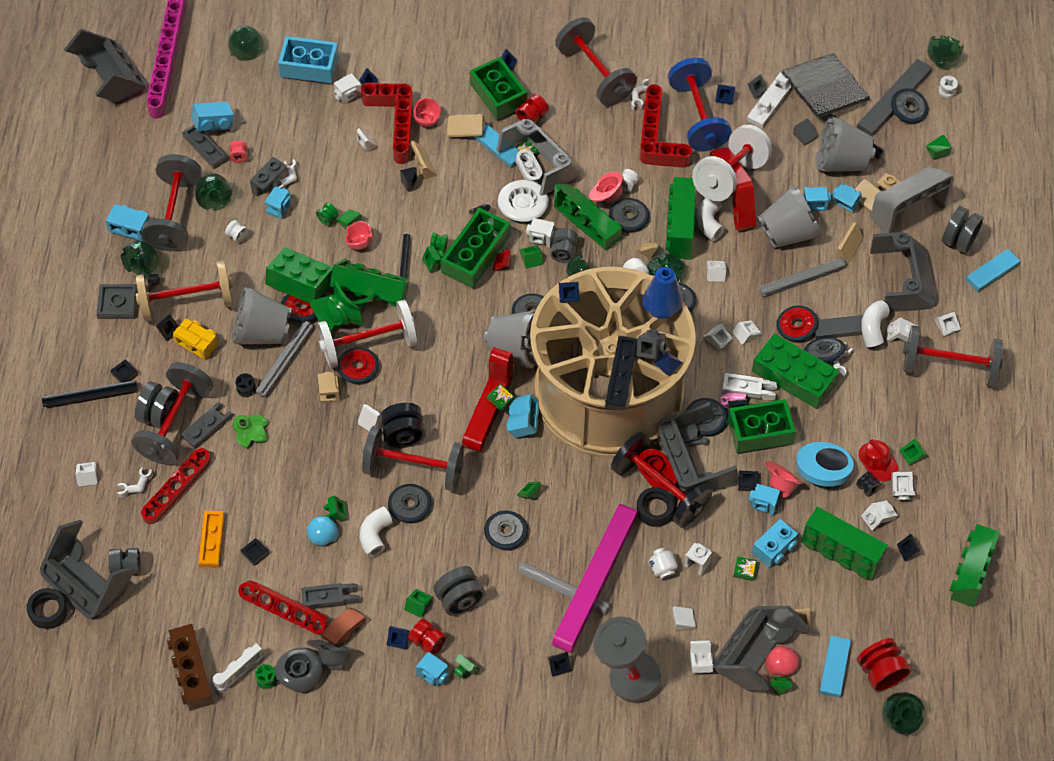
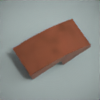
(342, 626)

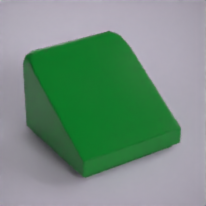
(349, 218)
(531, 256)
(913, 452)
(418, 603)

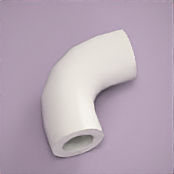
(706, 221)
(871, 323)
(370, 531)

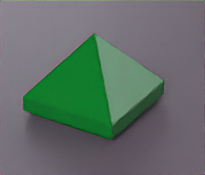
(530, 490)
(780, 684)

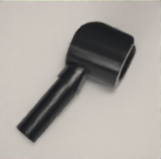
(153, 279)

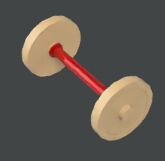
(144, 298)

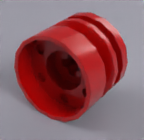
(884, 664)

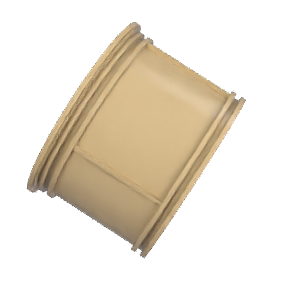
(606, 308)

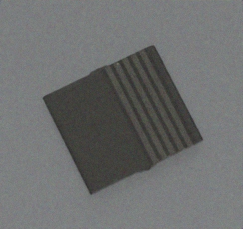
(825, 85)

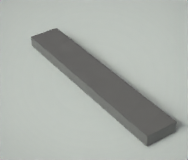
(882, 109)

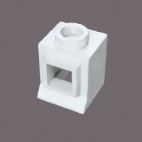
(347, 88)
(540, 232)
(700, 555)

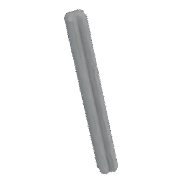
(802, 277)
(284, 359)
(557, 584)

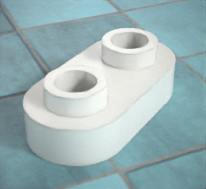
(528, 167)

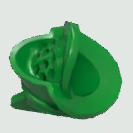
(339, 309)

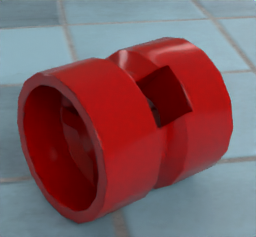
(532, 109)
(425, 635)

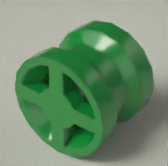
(327, 213)
(439, 242)
(265, 671)

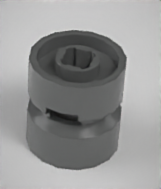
(564, 245)
(122, 559)

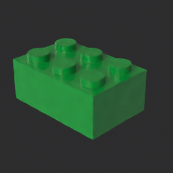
(498, 87)
(298, 275)
(761, 425)

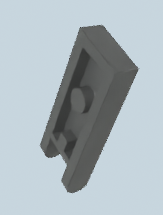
(205, 426)

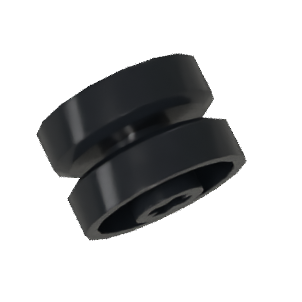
(402, 425)

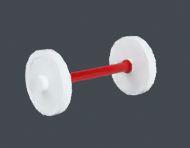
(715, 176)
(406, 323)

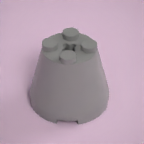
(844, 148)
(789, 220)
(260, 320)
(512, 335)

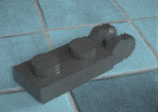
(329, 595)

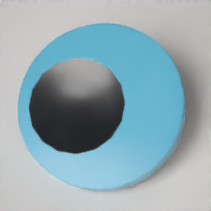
(824, 464)

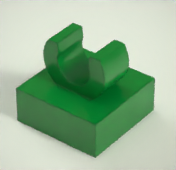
(432, 258)
(336, 509)
(465, 666)

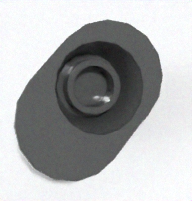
(331, 656)

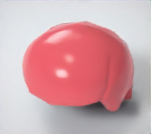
(426, 112)
(359, 235)
(782, 661)

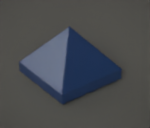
(509, 59)
(367, 77)
(725, 94)
(569, 292)
(667, 363)
(397, 637)

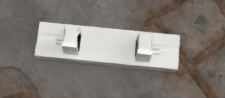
(769, 101)

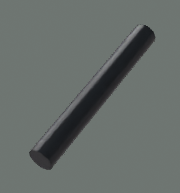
(404, 256)

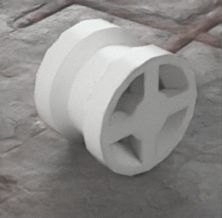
(948, 87)
(629, 179)
(236, 231)

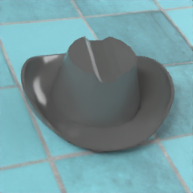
(299, 669)

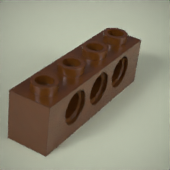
(200, 695)

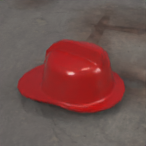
(878, 460)
(660, 463)

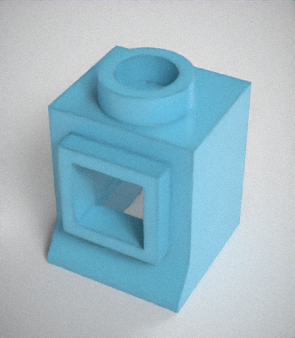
(846, 197)
(817, 198)
(278, 202)
(764, 498)
(432, 670)

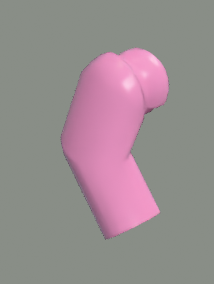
(730, 397)

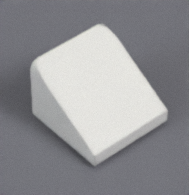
(365, 140)
(716, 271)
(947, 323)
(746, 331)
(718, 337)
(368, 417)
(86, 474)
(683, 618)

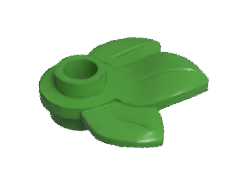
(252, 431)

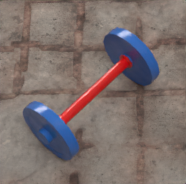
(709, 132)

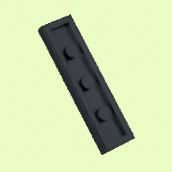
(621, 373)

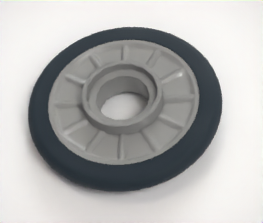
(505, 541)

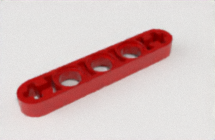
(172, 494)
(273, 607)

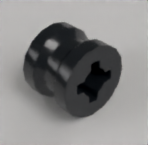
(245, 380)
(868, 483)

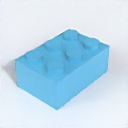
(308, 59)

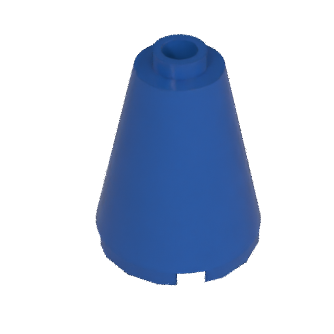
(663, 294)

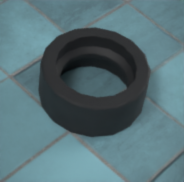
(655, 493)
(48, 622)

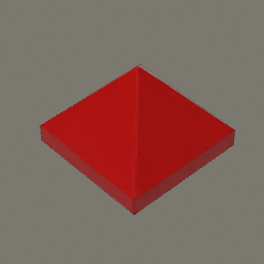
(502, 260)

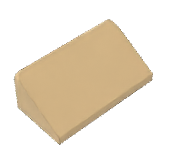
(465, 125)
(422, 160)
(868, 194)
(850, 243)

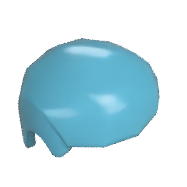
(322, 531)

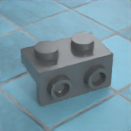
(267, 175)

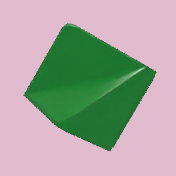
(939, 147)

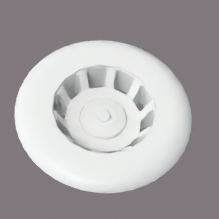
(522, 206)

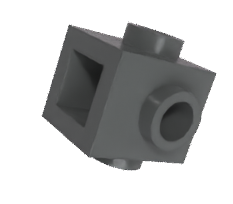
(651, 344)

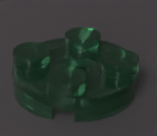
(669, 261)

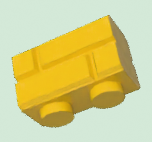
(195, 338)

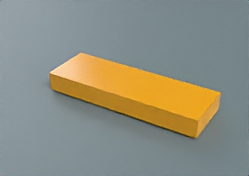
(211, 539)

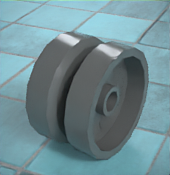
(962, 229)
(154, 404)
(459, 590)

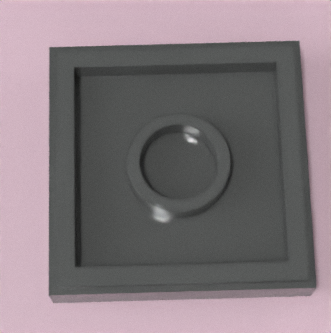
(117, 301)

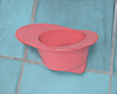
(607, 188)
(782, 479)

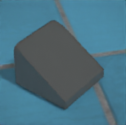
(805, 132)

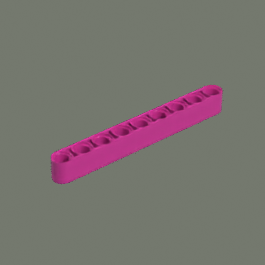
(166, 57)
(595, 578)

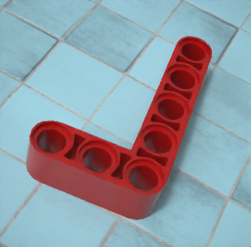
(400, 97)
(657, 152)
(743, 195)
(485, 412)

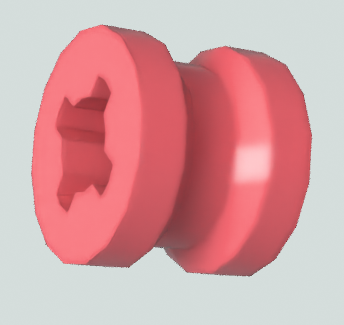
(238, 151)

